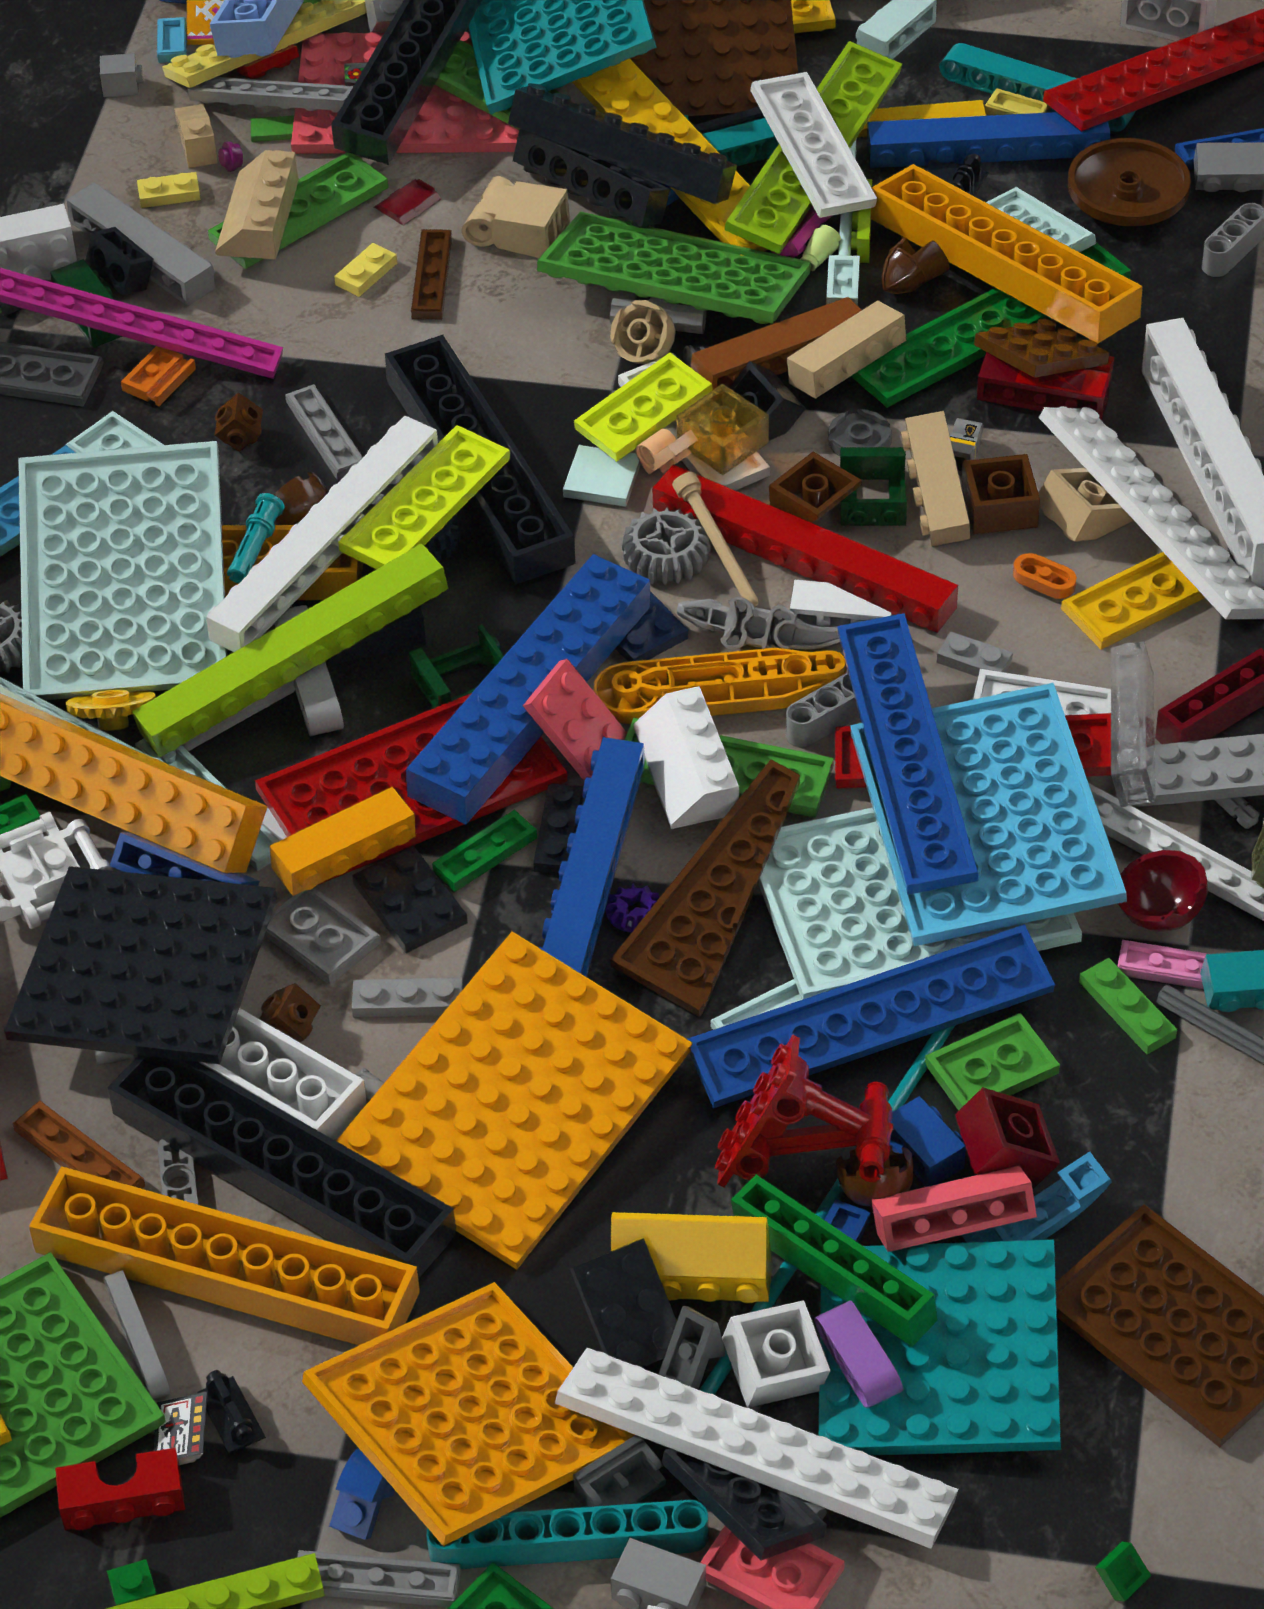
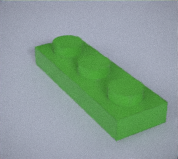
(1128, 1006)

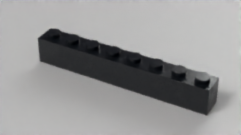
(622, 143)

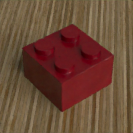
(1005, 1134)

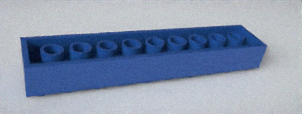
(492, 726)

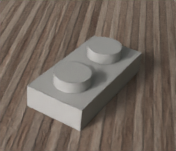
(972, 655)

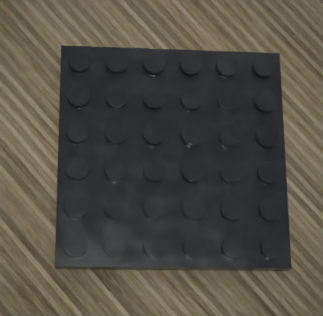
(142, 965)

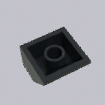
(770, 395)

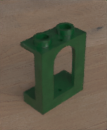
(875, 464)
(429, 672)

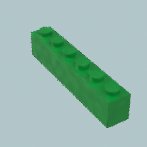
(839, 1262)

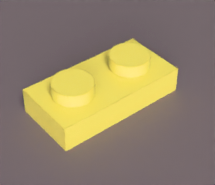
(168, 189)
(365, 269)

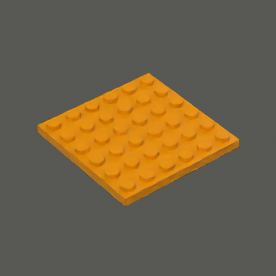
(462, 1412)

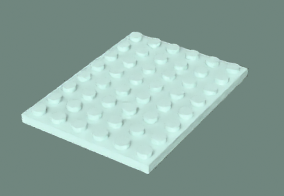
(119, 568)
(842, 909)

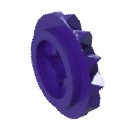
(618, 906)

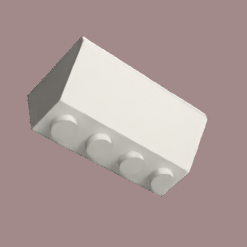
(687, 759)

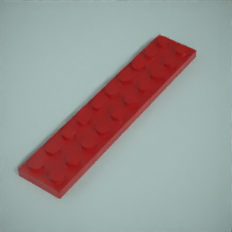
(1160, 72)

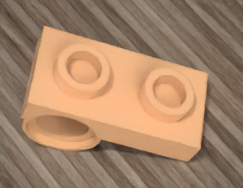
(664, 450)

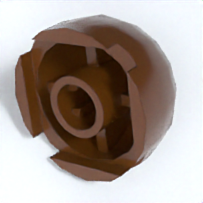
(299, 497)
(896, 1178)

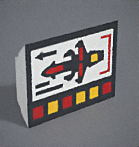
(183, 1426)

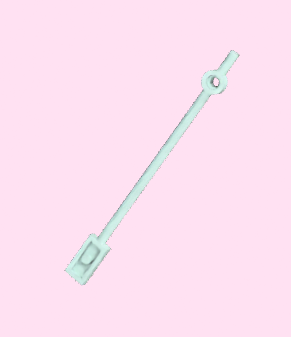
(844, 268)

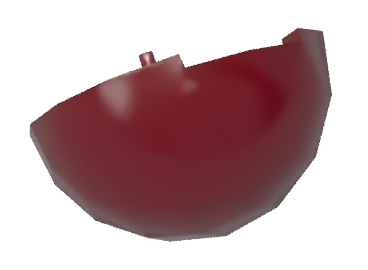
(1164, 890)

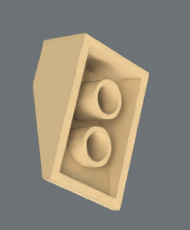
(1080, 505)

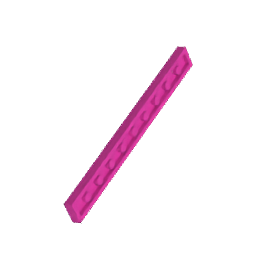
(139, 323)

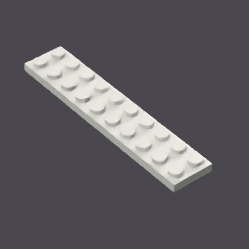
(1157, 512)
(758, 1447)

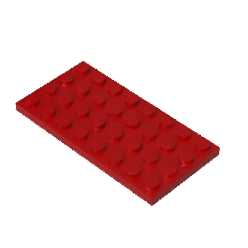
(379, 761)

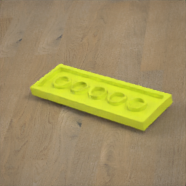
(425, 498)

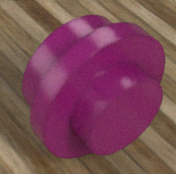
(230, 156)

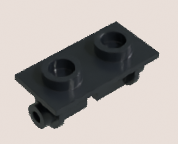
(230, 1412)

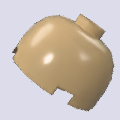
(642, 332)

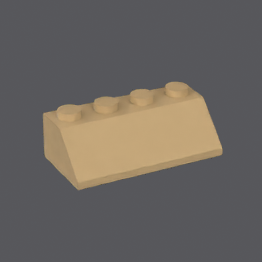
(259, 207)

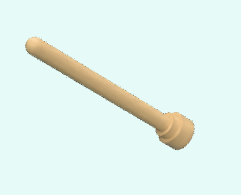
(688, 487)

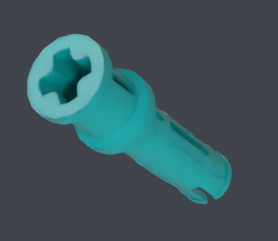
(259, 527)

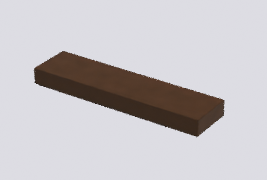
(431, 274)

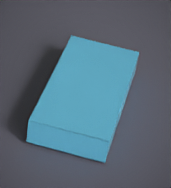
(171, 38)

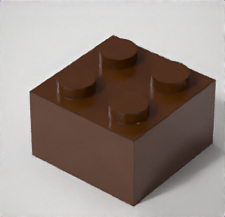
(1000, 494)

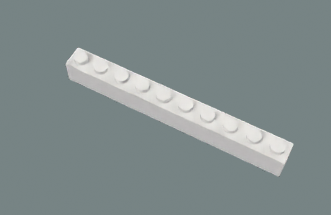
(313, 542)

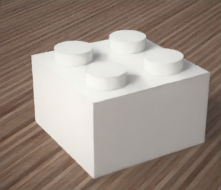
(775, 1354)

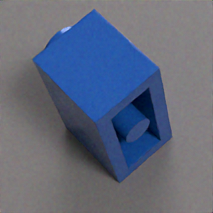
(933, 1145)

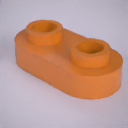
(1044, 575)

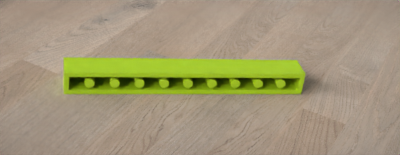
(290, 650)

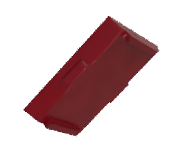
(409, 201)

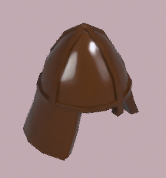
(908, 270)

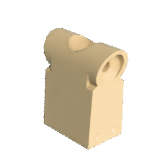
(518, 217)

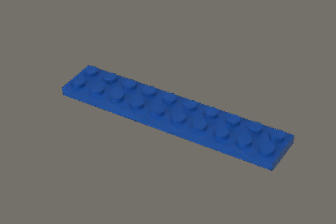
(907, 755)
(874, 1012)

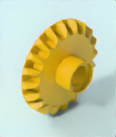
(109, 707)

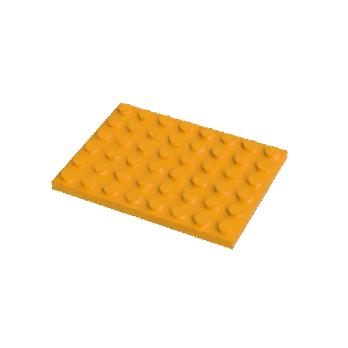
(516, 1096)

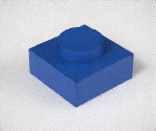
(848, 1219)

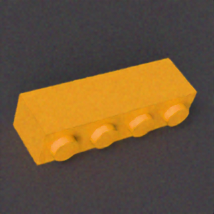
(342, 841)

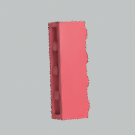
(954, 1208)

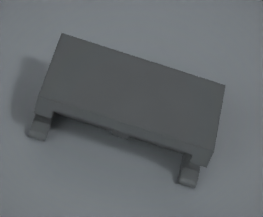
(620, 1476)

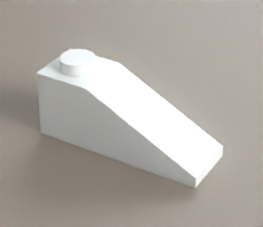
(830, 606)

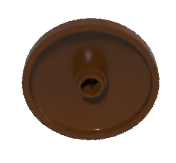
(1128, 182)

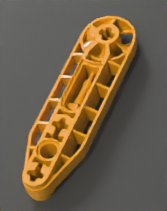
(727, 680)

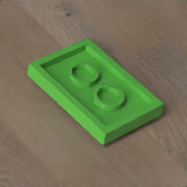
(997, 1058)

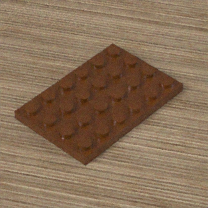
(1171, 1322)

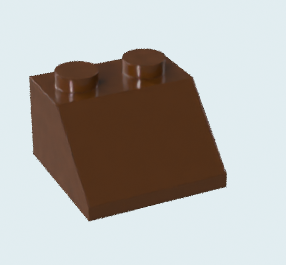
(812, 488)

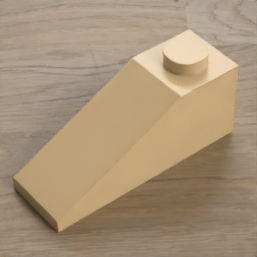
(196, 135)

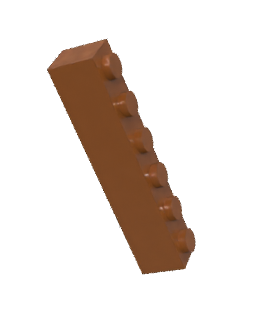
(770, 344)

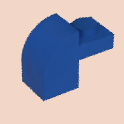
(359, 1497)

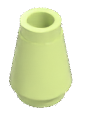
(821, 245)

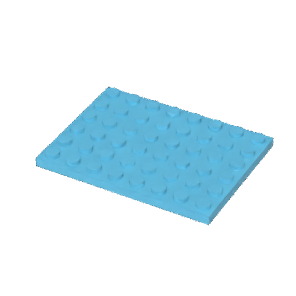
(1024, 815)

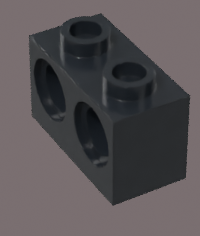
(119, 261)

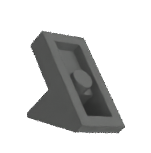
(691, 1346)

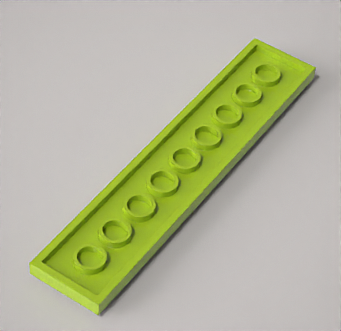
(776, 198)

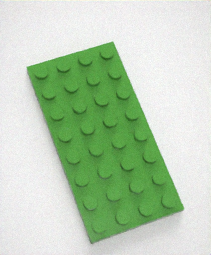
(674, 267)

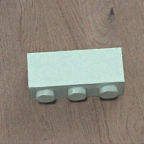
(896, 26)

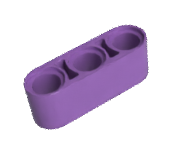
(858, 1354)

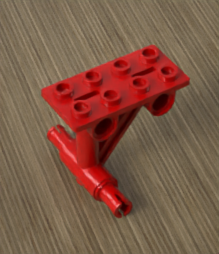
(784, 1099)

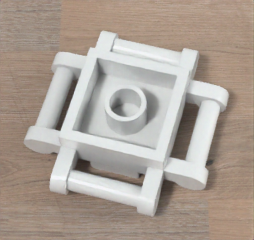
(38, 866)

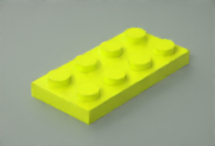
(642, 406)

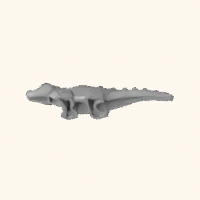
(756, 626)

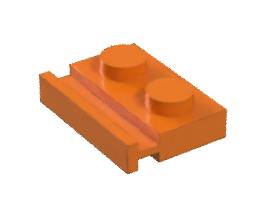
(158, 375)

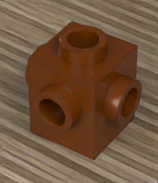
(238, 422)
(290, 1012)

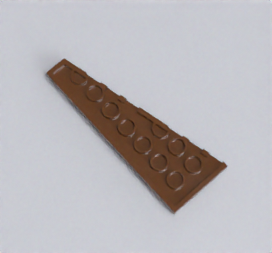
(696, 919)

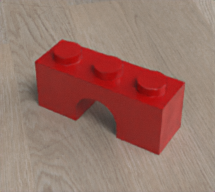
(151, 1491)

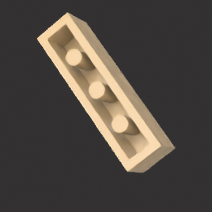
(846, 349)
(937, 479)

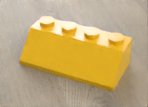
(703, 1253)

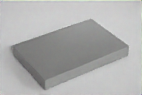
(320, 934)

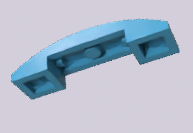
(1055, 1206)

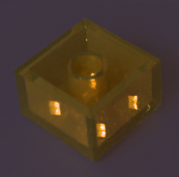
(725, 427)

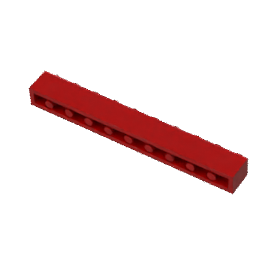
(818, 552)

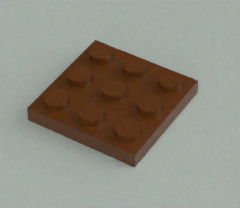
(1041, 348)

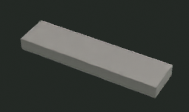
(324, 430)
(387, 1579)

